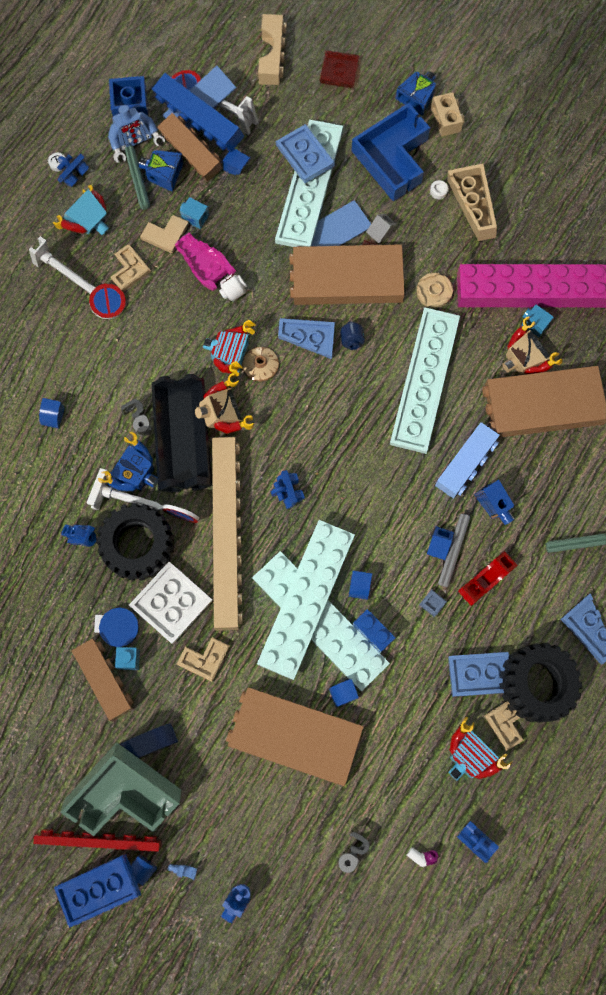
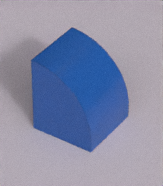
(235, 162)
(51, 413)
(440, 543)
(360, 585)
(343, 693)
(143, 869)

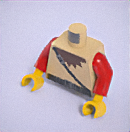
(527, 353)
(221, 410)

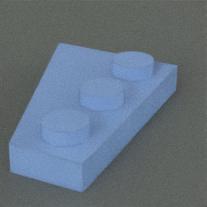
(310, 335)
(588, 627)

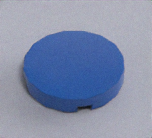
(118, 627)

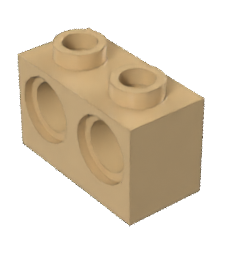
(446, 109)

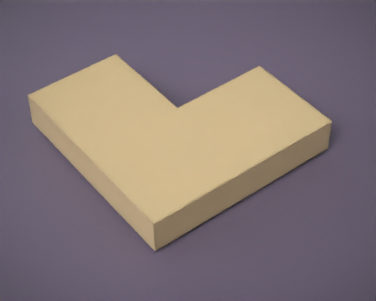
(166, 237)
(133, 269)
(206, 664)
(501, 722)

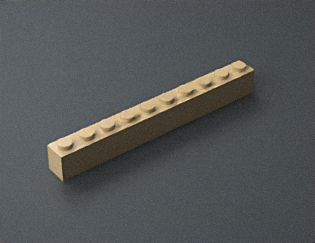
(226, 534)

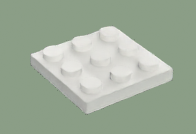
(170, 602)

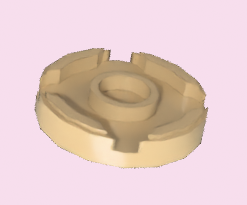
(434, 290)

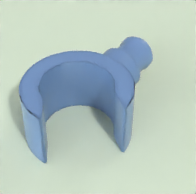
(183, 870)

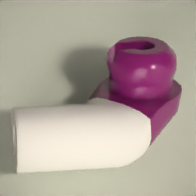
(423, 859)

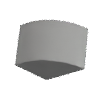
(381, 228)

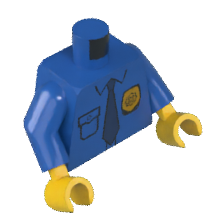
(132, 469)

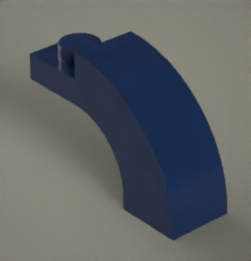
(151, 741)

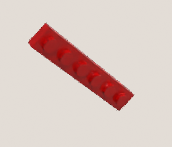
(108, 840)

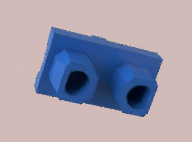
(78, 164)
(285, 490)
(79, 535)
(477, 842)
(236, 902)

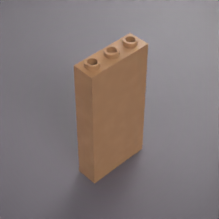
(347, 274)
(545, 401)
(294, 736)

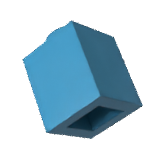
(194, 212)
(541, 318)
(127, 658)

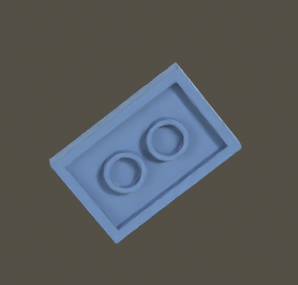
(305, 153)
(476, 673)

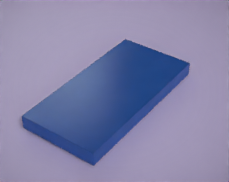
(97, 891)

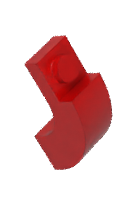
(487, 578)

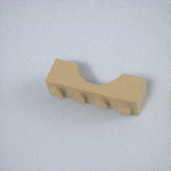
(270, 65)

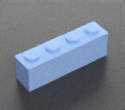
(467, 460)

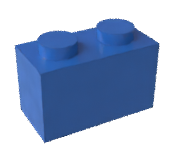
(374, 631)

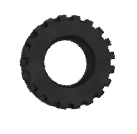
(122, 521)
(564, 677)

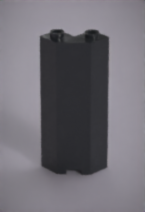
(180, 435)

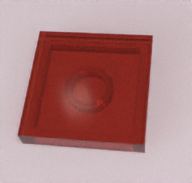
(339, 69)

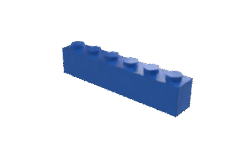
(198, 113)

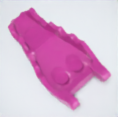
(205, 262)

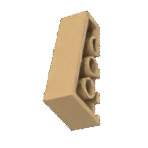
(473, 196)

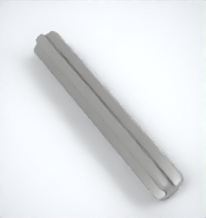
(454, 550)

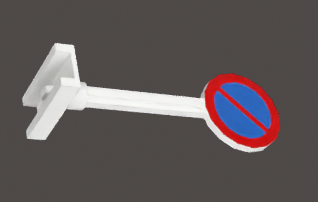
(245, 111)
(104, 300)
(103, 490)

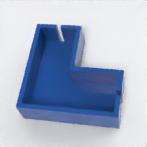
(386, 147)

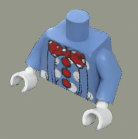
(130, 129)

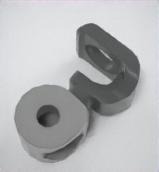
(140, 423)
(349, 860)

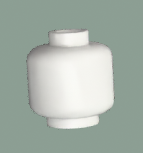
(232, 287)

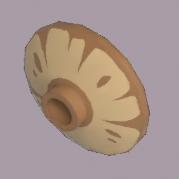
(262, 371)

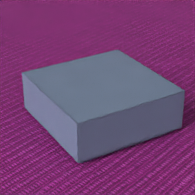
(432, 603)

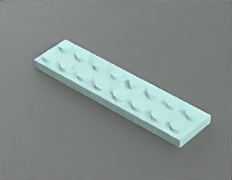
(306, 199)
(425, 380)
(305, 600)
(333, 633)

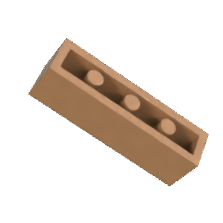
(192, 150)
(103, 680)

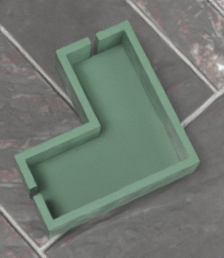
(122, 783)

